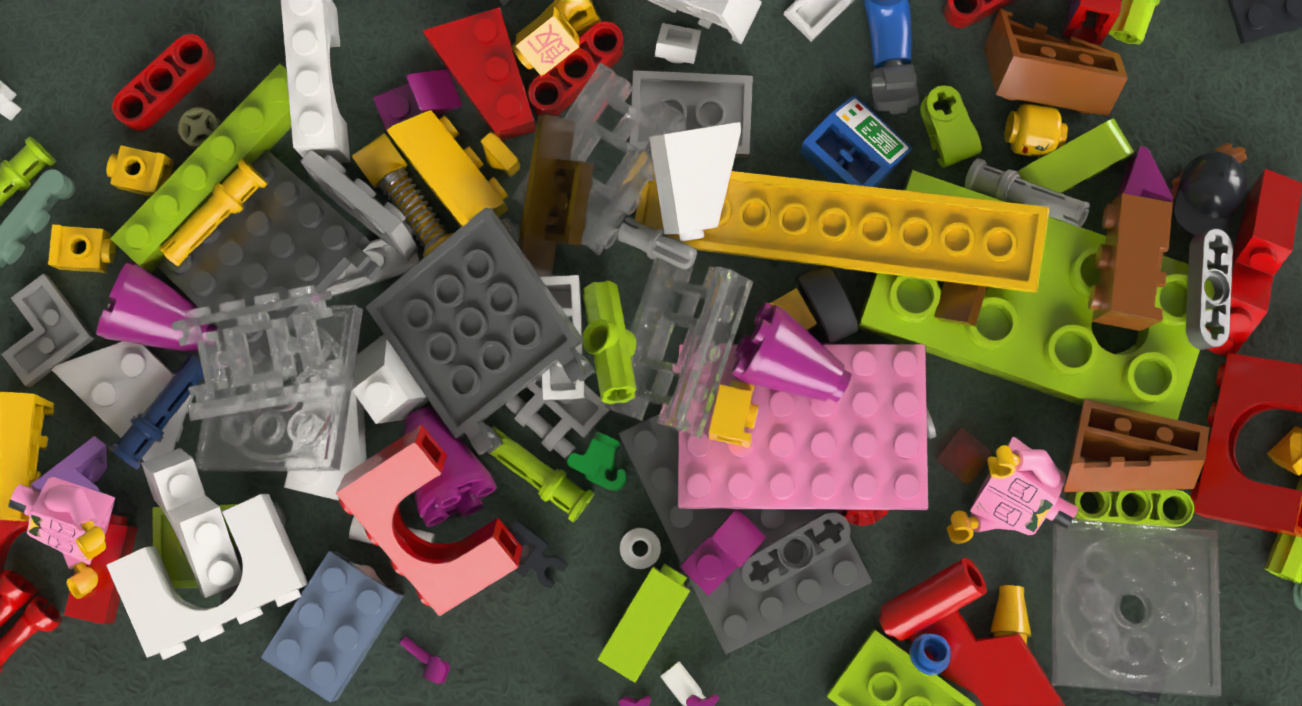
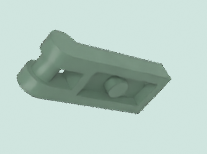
(32, 213)

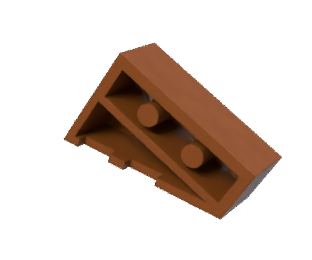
(1133, 451)

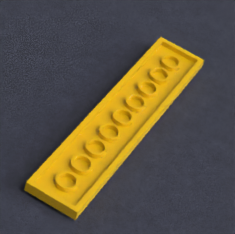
(873, 230)

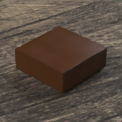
(960, 303)

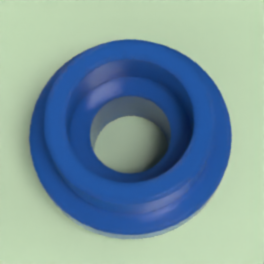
(937, 647)

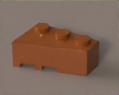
(1052, 71)
(1131, 262)

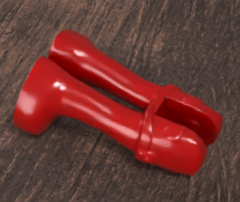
(15, 593)

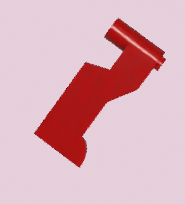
(993, 668)

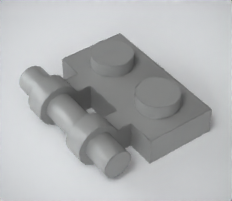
(575, 413)

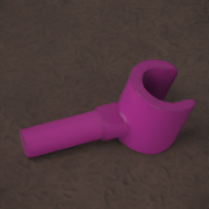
(435, 670)

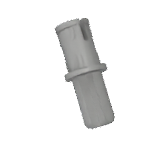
(657, 244)

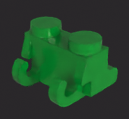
(597, 462)

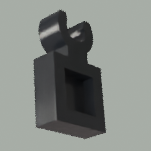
(533, 555)

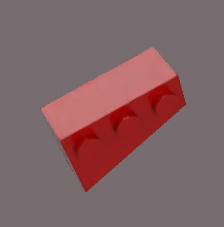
(486, 70)

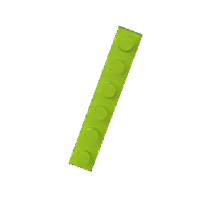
(244, 134)

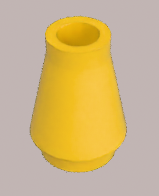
(1011, 613)

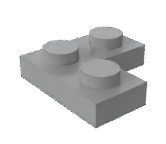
(56, 331)

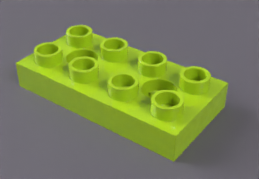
(1046, 335)

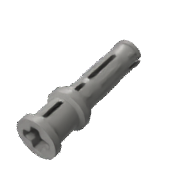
(1010, 188)

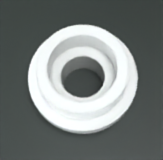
(653, 548)

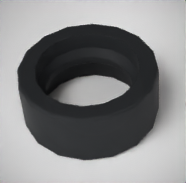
(827, 303)

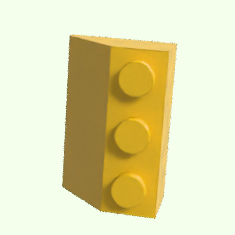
(446, 167)

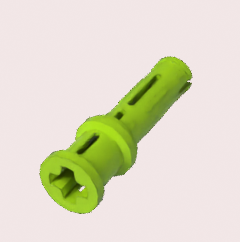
(22, 168)
(551, 483)

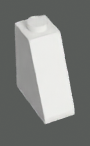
(693, 177)
(385, 383)

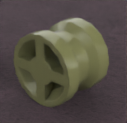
(194, 124)

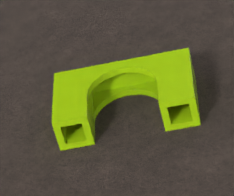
(645, 622)

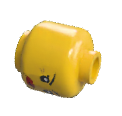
(1035, 130)

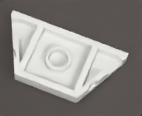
(120, 385)

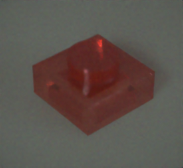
(964, 456)

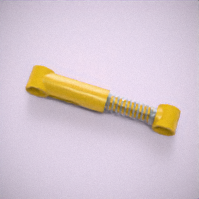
(386, 170)

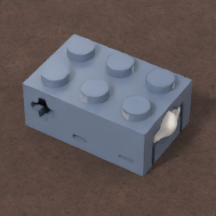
(332, 625)

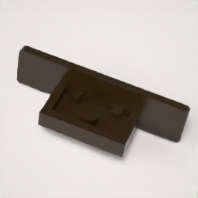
(554, 194)

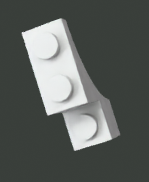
(194, 520)

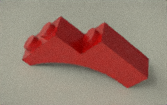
(1259, 252)

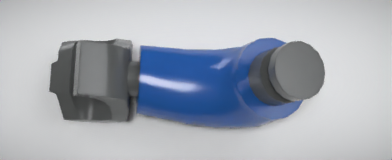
(894, 79)

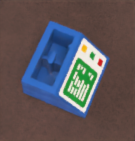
(854, 146)

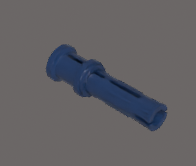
(148, 427)

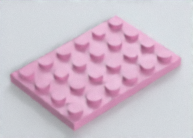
(822, 453)

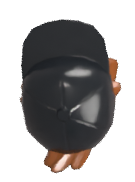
(1210, 190)

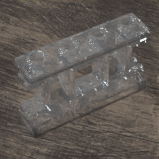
(636, 166)
(703, 349)
(266, 387)

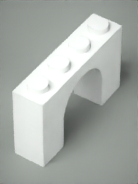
(309, 33)
(167, 620)

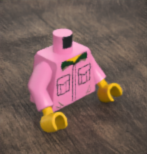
(1015, 495)
(69, 521)

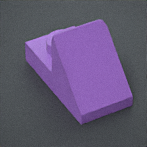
(81, 467)

